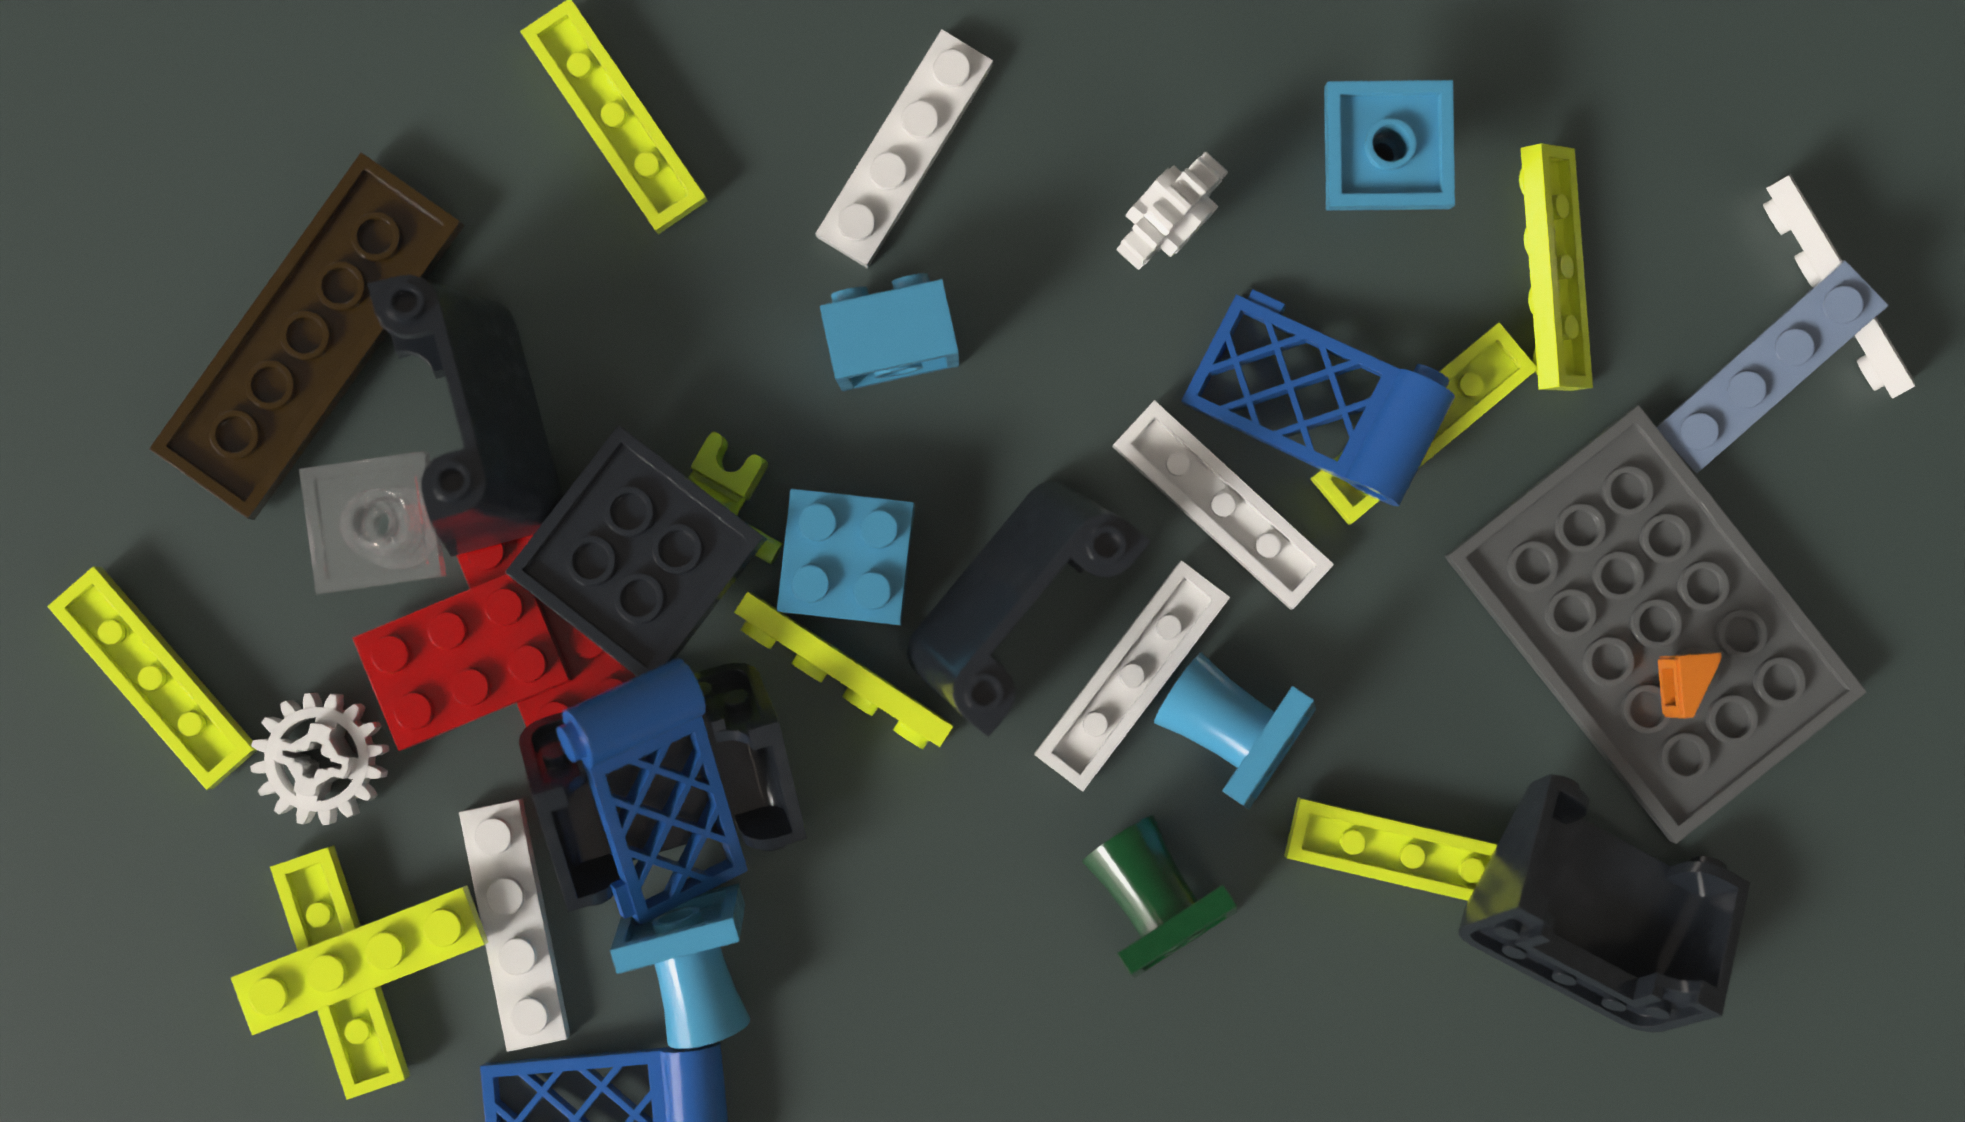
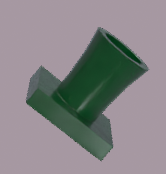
(1154, 895)

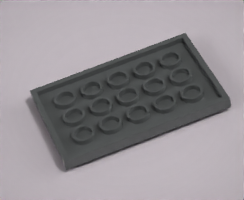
(1637, 563)

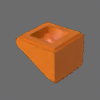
(1685, 682)

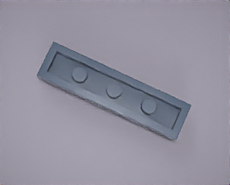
(1771, 366)

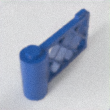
(1394, 423)
(618, 731)
(683, 1084)

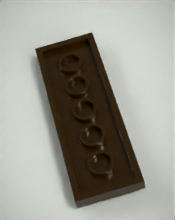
(303, 338)

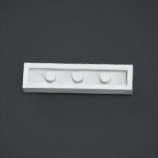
(904, 148)
(1792, 212)
(1223, 505)
(1131, 675)
(515, 925)

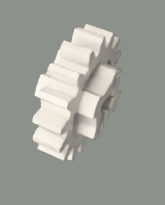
(1172, 210)
(310, 781)

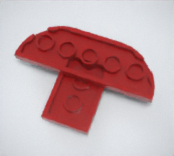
(481, 655)

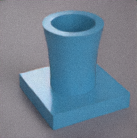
(1408, 122)
(1234, 725)
(690, 966)

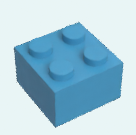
(889, 332)
(846, 557)

